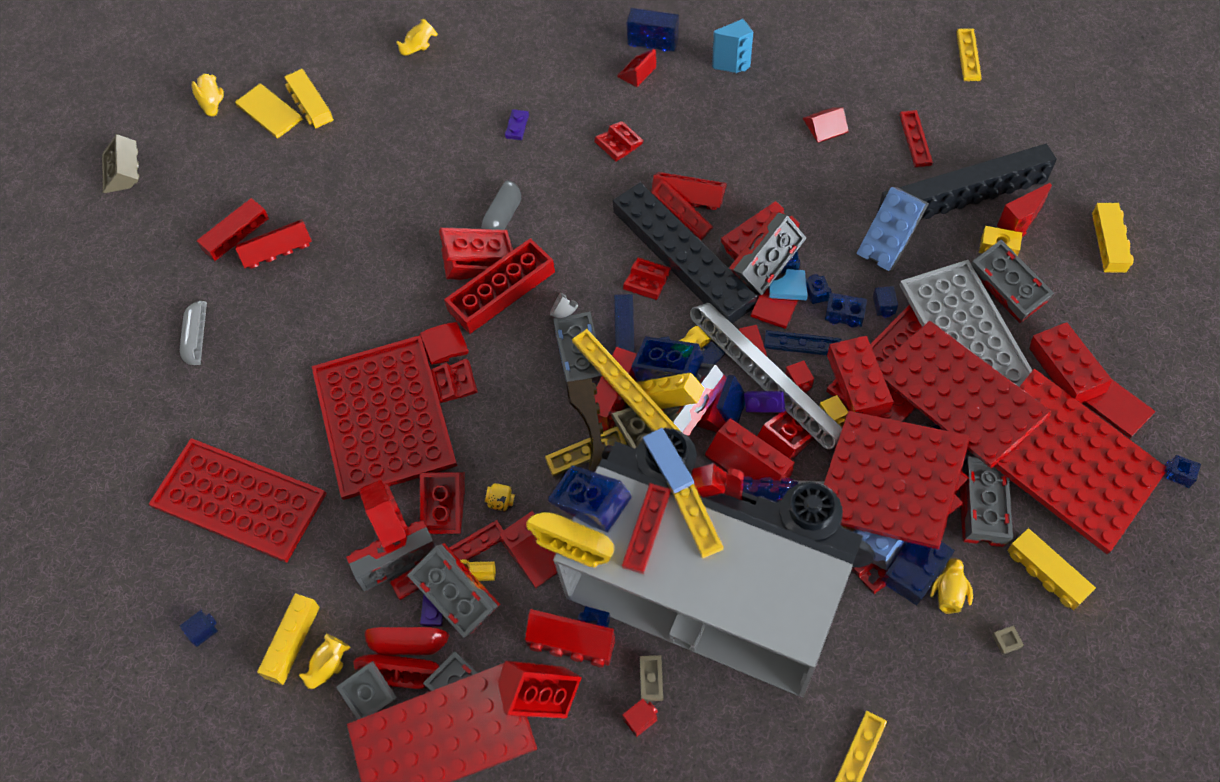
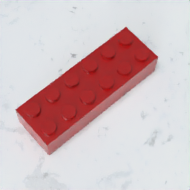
(500, 285)

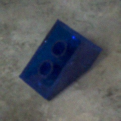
(591, 497)

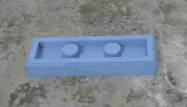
(668, 460)

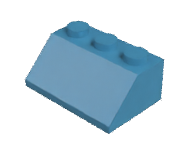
(732, 47)

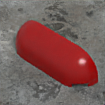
(405, 640)
(400, 670)

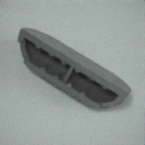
(502, 207)

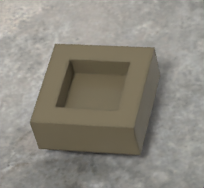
(1007, 640)

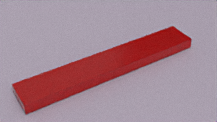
(464, 549)

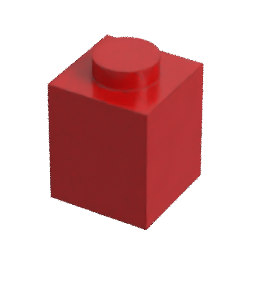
(800, 375)
(709, 480)
(640, 717)

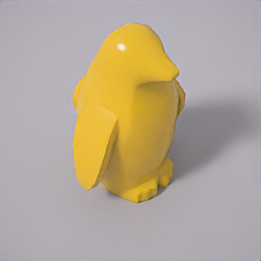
(417, 38)
(207, 94)
(952, 587)
(325, 662)

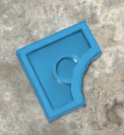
(790, 286)

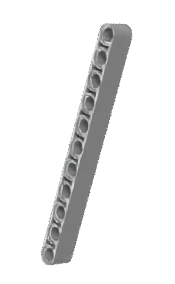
(767, 374)

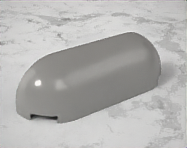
(563, 307)
(192, 333)

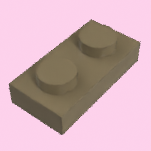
(651, 678)

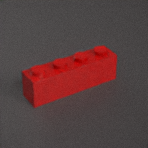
(233, 229)

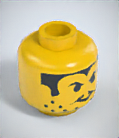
(499, 497)

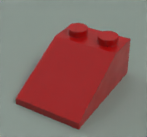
(1021, 212)
(464, 269)
(785, 435)
(442, 501)
(529, 555)

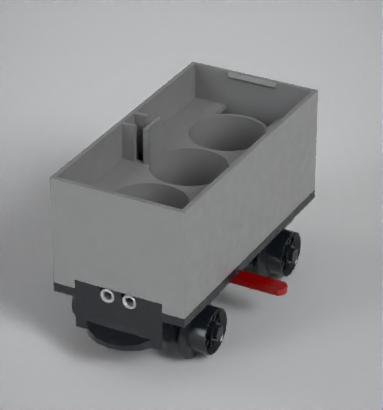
(754, 603)

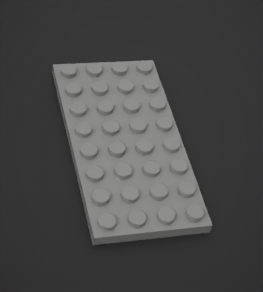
(963, 309)

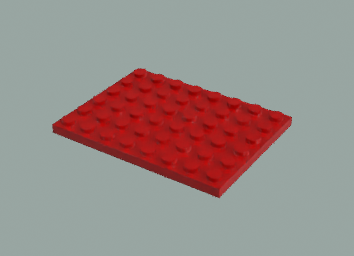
(382, 416)
(1081, 467)

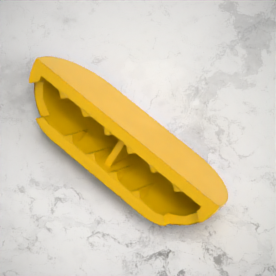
(571, 539)

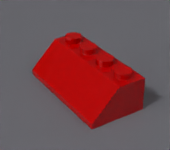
(694, 190)
(273, 243)
(746, 452)
(569, 638)
(537, 689)

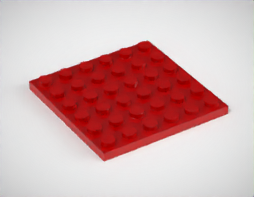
(896, 477)

